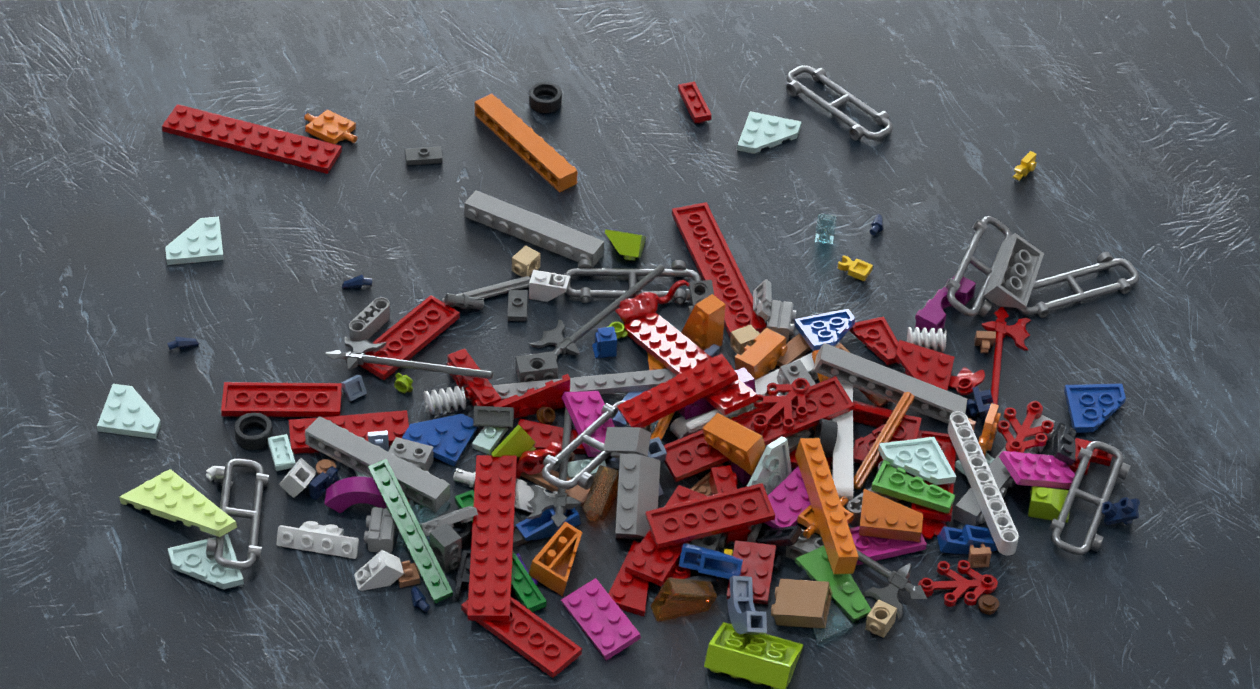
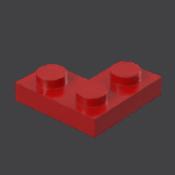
(1097, 456)

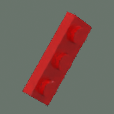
(694, 102)

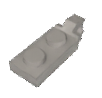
(762, 300)
(463, 515)

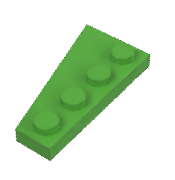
(905, 487)
(843, 587)

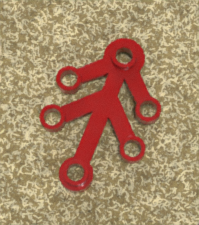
(782, 402)
(1033, 411)
(982, 583)

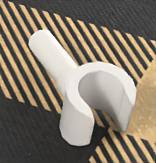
(211, 473)

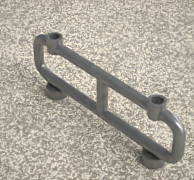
(856, 130)
(1104, 262)
(585, 268)
(980, 306)
(583, 478)
(1092, 539)
(216, 546)

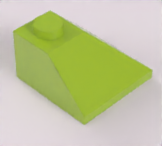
(626, 243)
(515, 444)
(1046, 502)

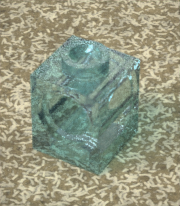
(825, 228)

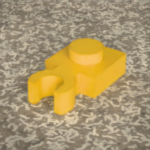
(1027, 164)
(856, 269)

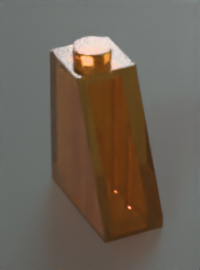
(601, 494)
(683, 598)

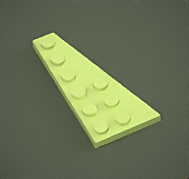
(177, 500)

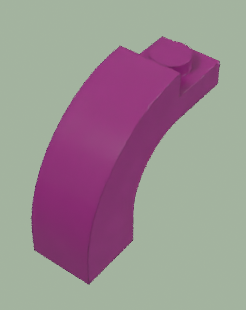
(353, 491)

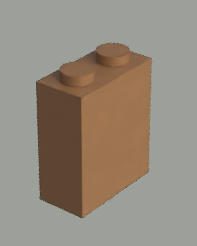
(802, 603)

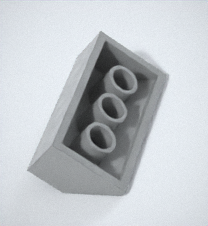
(1014, 273)
(636, 494)

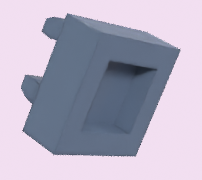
(353, 388)
(379, 438)

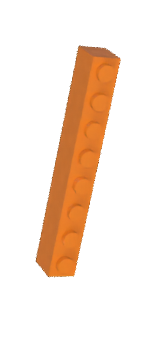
(526, 143)
(826, 506)

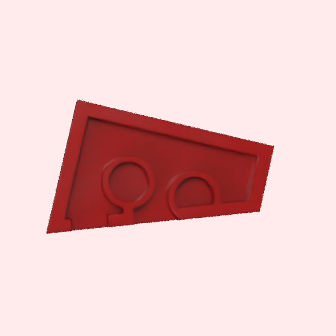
(877, 337)

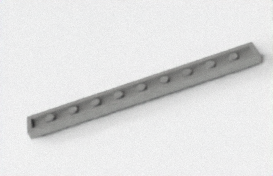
(603, 383)

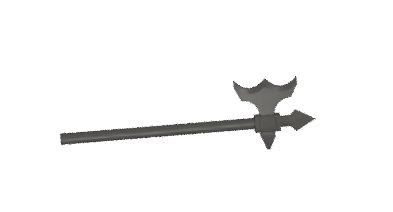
(568, 344)
(359, 357)
(561, 502)
(897, 580)

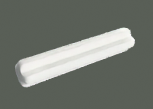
(700, 422)

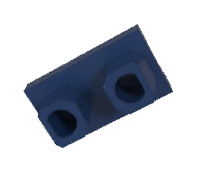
(976, 406)
(1123, 511)

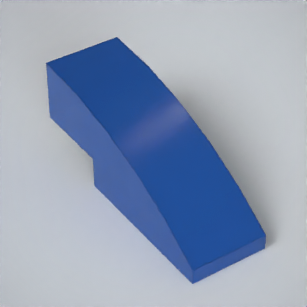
(544, 526)
(959, 540)
(710, 561)

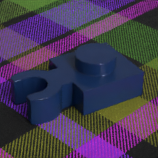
(319, 484)

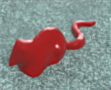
(645, 303)
(532, 461)

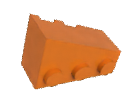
(706, 323)
(763, 354)
(735, 442)
(888, 519)
(556, 559)

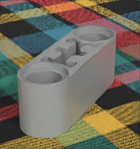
(370, 320)

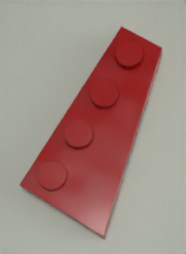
(534, 399)
(545, 434)
(629, 590)

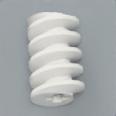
(927, 339)
(443, 399)

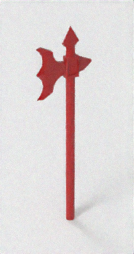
(1016, 332)

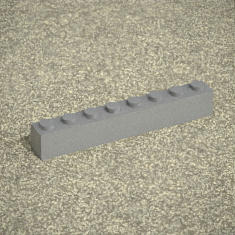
(533, 228)
(887, 383)
(360, 454)
(967, 509)

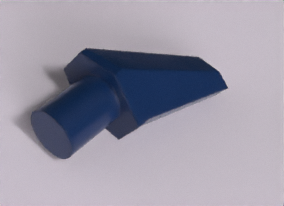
(877, 225)
(357, 282)
(182, 343)
(419, 599)

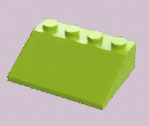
(753, 657)

